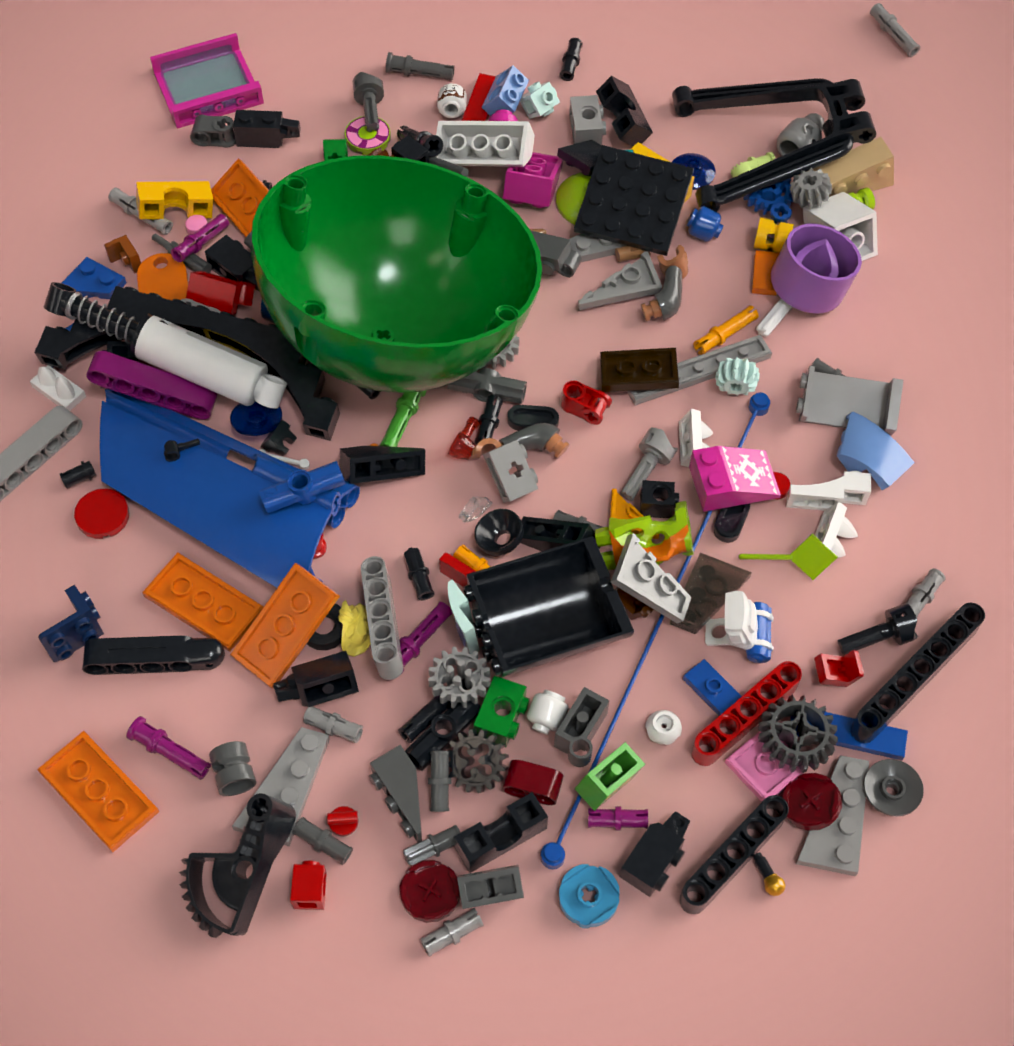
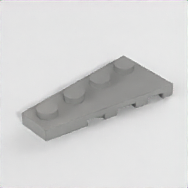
(292, 774)
(839, 845)

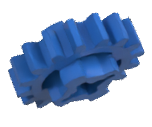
(770, 196)

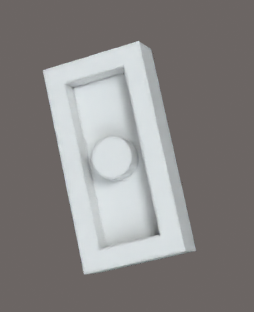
(57, 388)
(691, 433)
(833, 524)

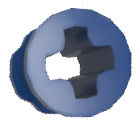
(775, 210)

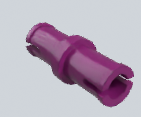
(618, 818)

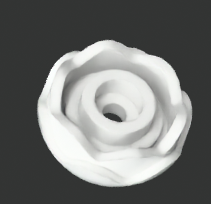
(663, 735)

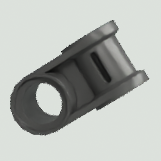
(212, 130)

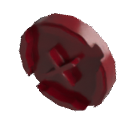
(812, 801)
(429, 891)

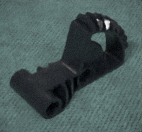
(262, 840)

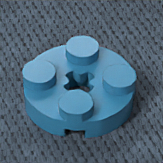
(589, 913)

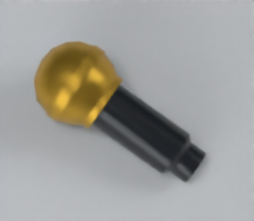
(774, 884)

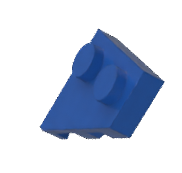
(94, 279)

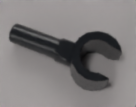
(172, 448)

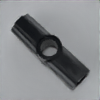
(454, 720)

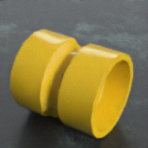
(766, 227)

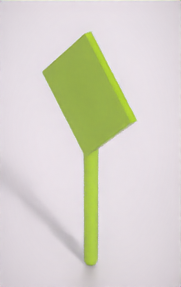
(809, 556)

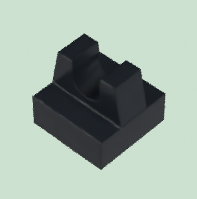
(275, 439)

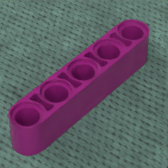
(151, 385)

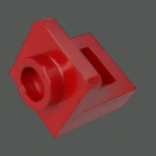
(839, 669)

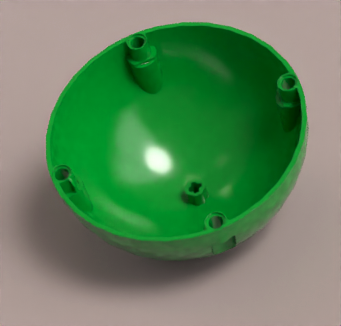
(387, 275)

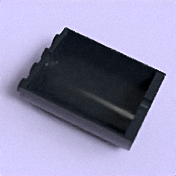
(545, 607)

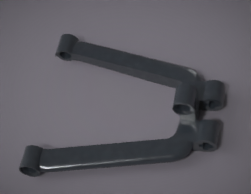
(840, 129)

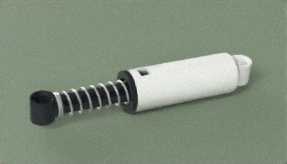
(175, 349)

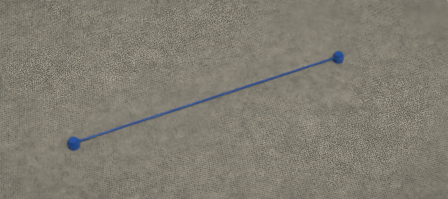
(553, 853)

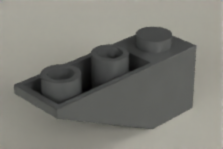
(398, 779)

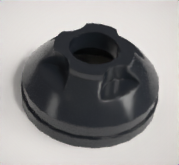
(495, 524)

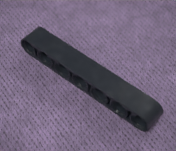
(913, 681)

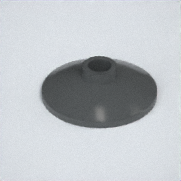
(900, 777)

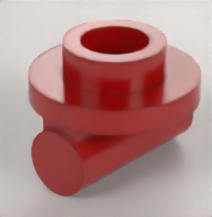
(343, 820)

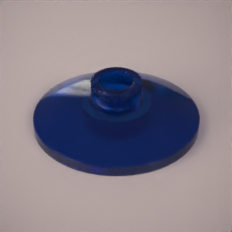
(704, 169)
(255, 419)

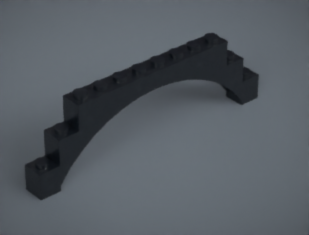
(259, 341)

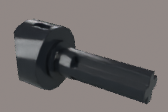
(896, 626)

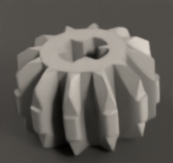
(811, 188)

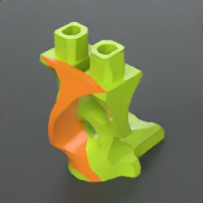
(675, 531)

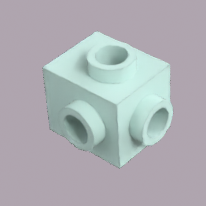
(539, 100)

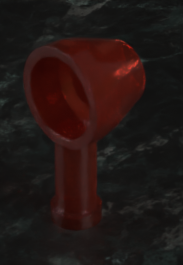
(463, 445)

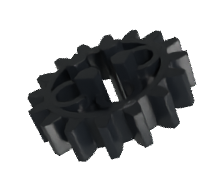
(478, 776)

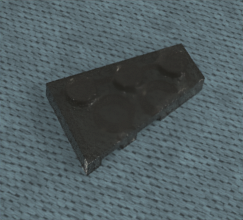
(707, 589)

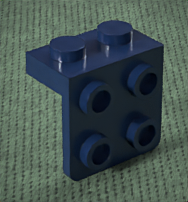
(73, 632)

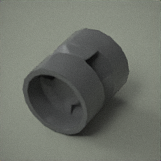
(232, 771)

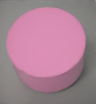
(194, 223)

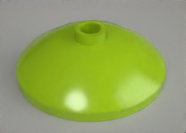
(571, 195)

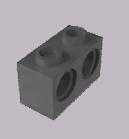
(490, 886)

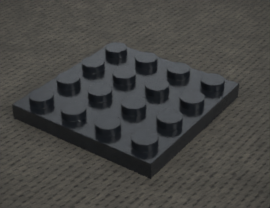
(634, 200)

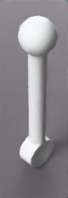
(303, 463)

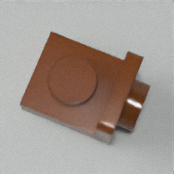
(123, 249)

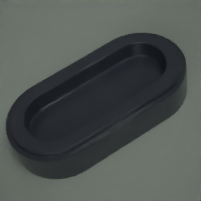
(527, 415)
(731, 522)

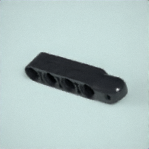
(151, 655)

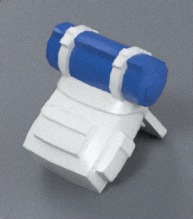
(745, 626)

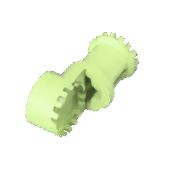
(751, 163)

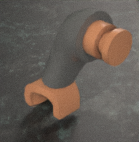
(669, 298)
(536, 436)

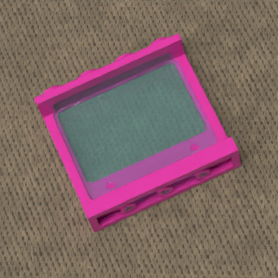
(206, 80)

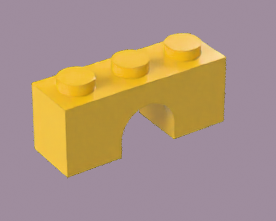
(191, 196)

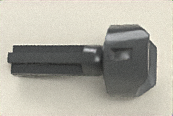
(368, 92)

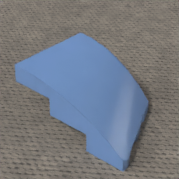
(871, 448)

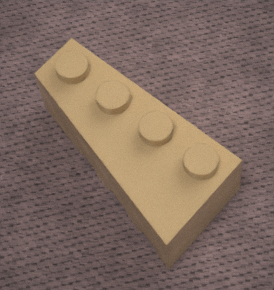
(862, 167)

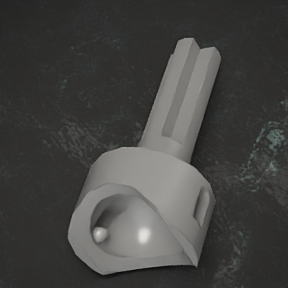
(656, 450)

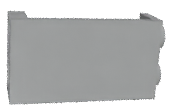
(832, 397)

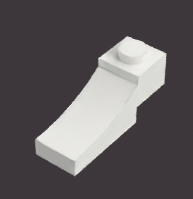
(851, 488)

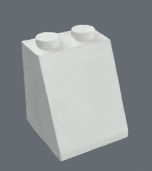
(848, 217)

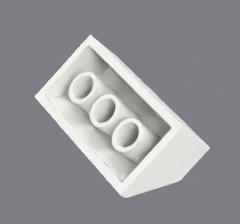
(486, 143)

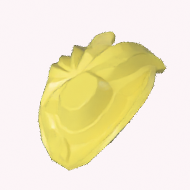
(355, 629)

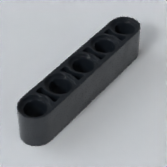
(726, 865)

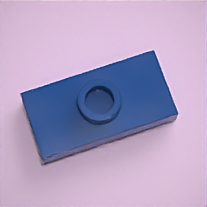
(711, 687)

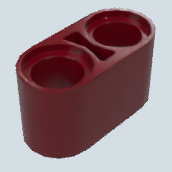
(528, 777)

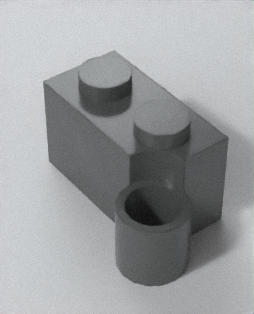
(557, 254)
(581, 726)

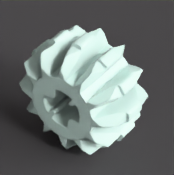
(737, 376)

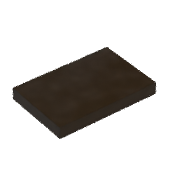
(639, 369)

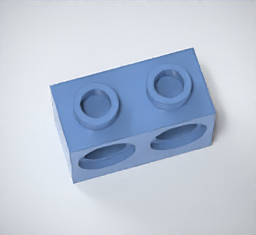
(505, 91)

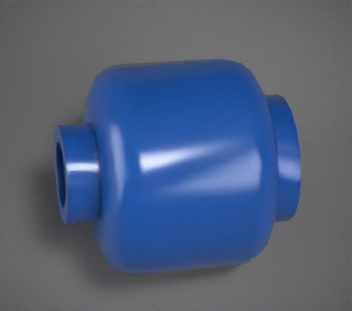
(704, 224)

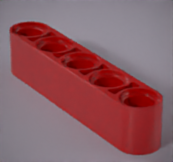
(742, 724)

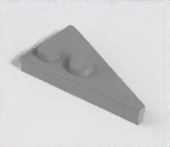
(629, 283)

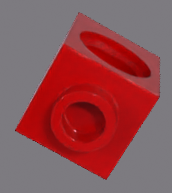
(308, 886)

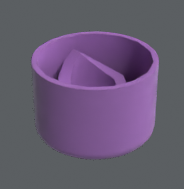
(815, 268)

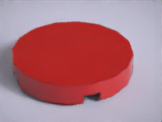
(101, 513)

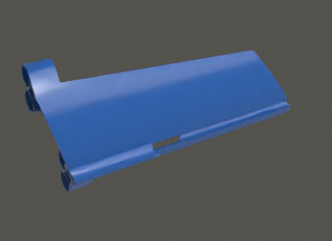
(208, 492)

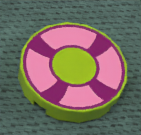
(364, 141)

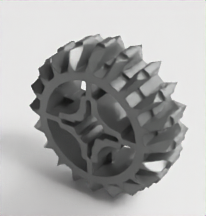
(819, 734)

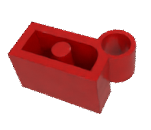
(219, 291)

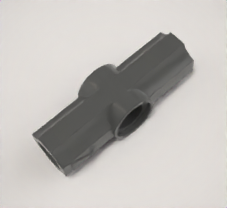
(490, 382)

